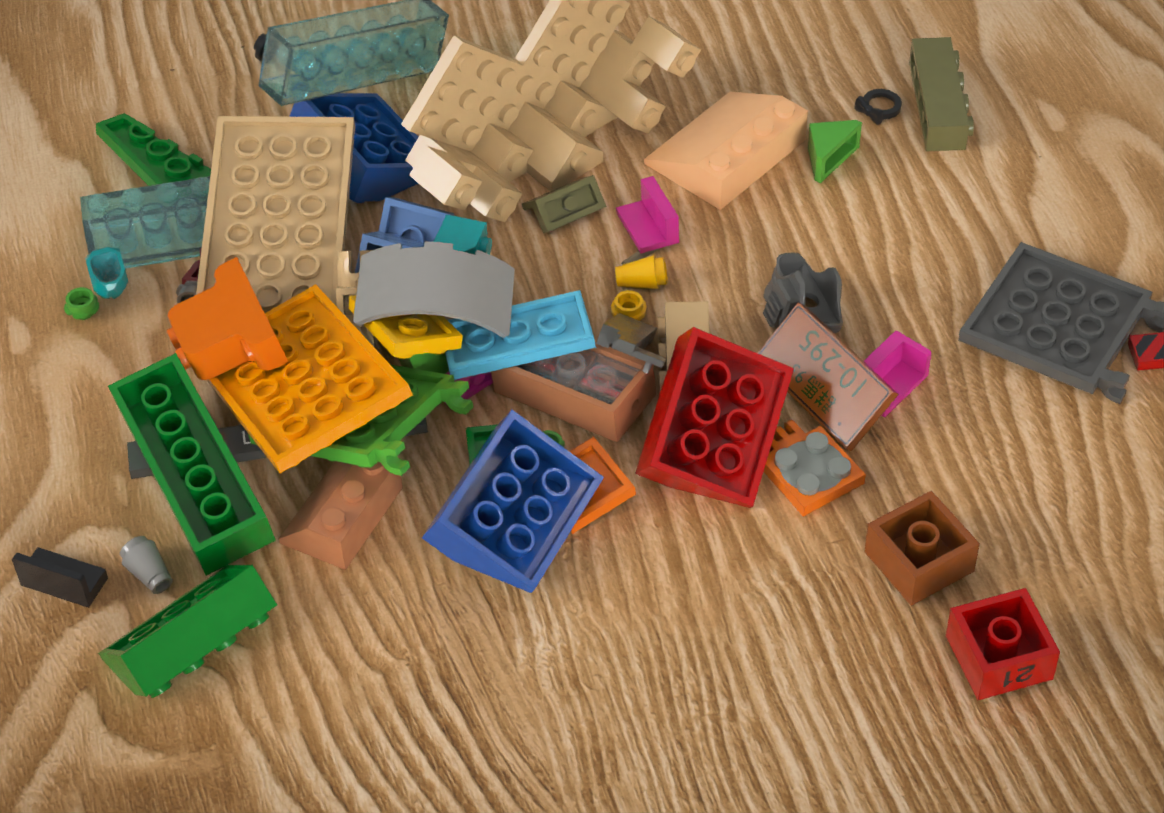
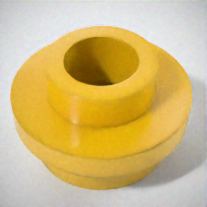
(629, 304)

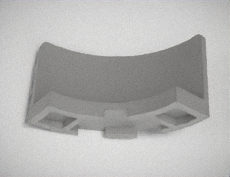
(435, 283)

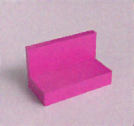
(652, 220)

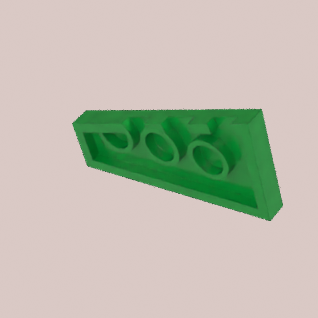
(149, 157)

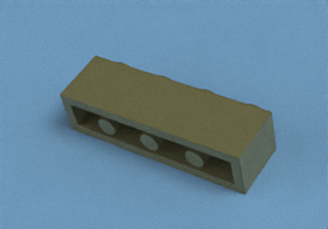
(940, 94)

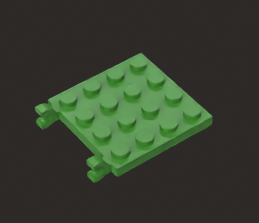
(381, 437)

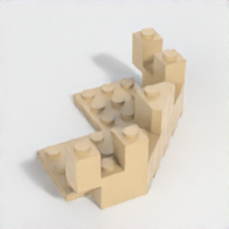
(501, 116)

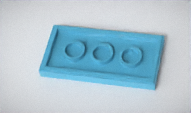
(537, 333)

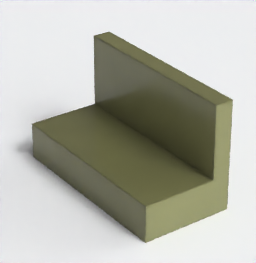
(566, 203)

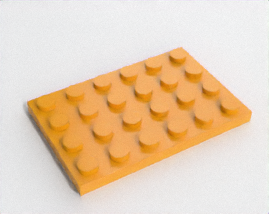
(321, 393)

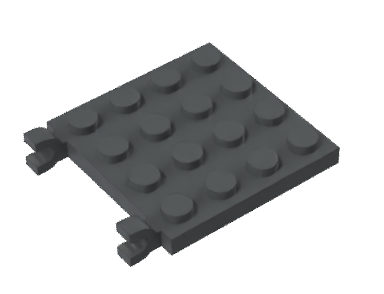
(1061, 320)

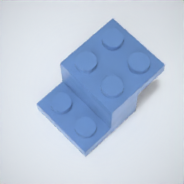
(404, 224)

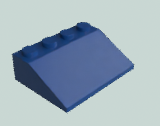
(379, 143)
(514, 505)

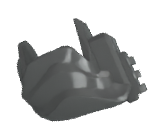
(793, 282)

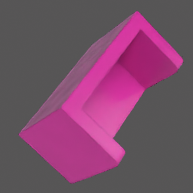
(900, 364)

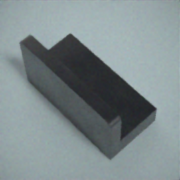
(60, 576)

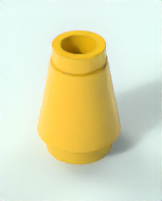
(642, 273)

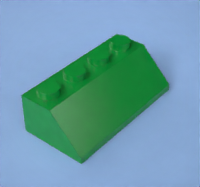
(189, 630)

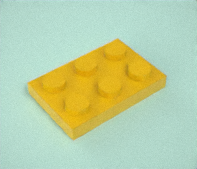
(413, 333)

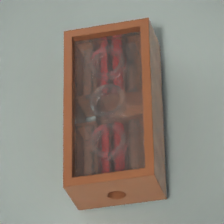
(586, 388)

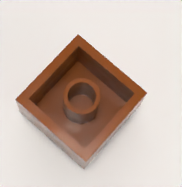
(921, 547)

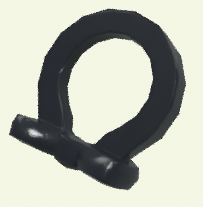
(878, 115)

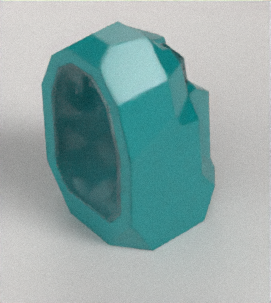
(107, 272)

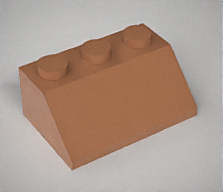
(342, 512)

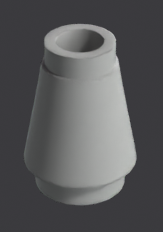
(146, 564)

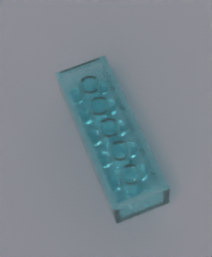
(351, 50)

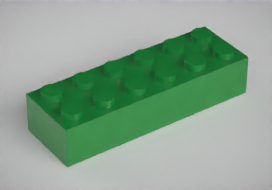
(192, 464)

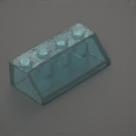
(148, 221)

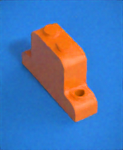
(224, 327)

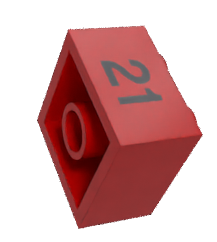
(1002, 643)

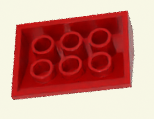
(714, 419)

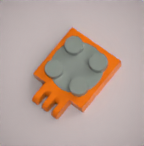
(810, 467)

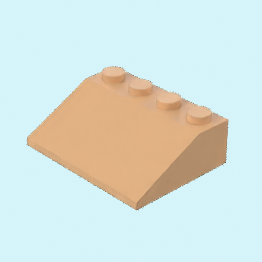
(731, 145)

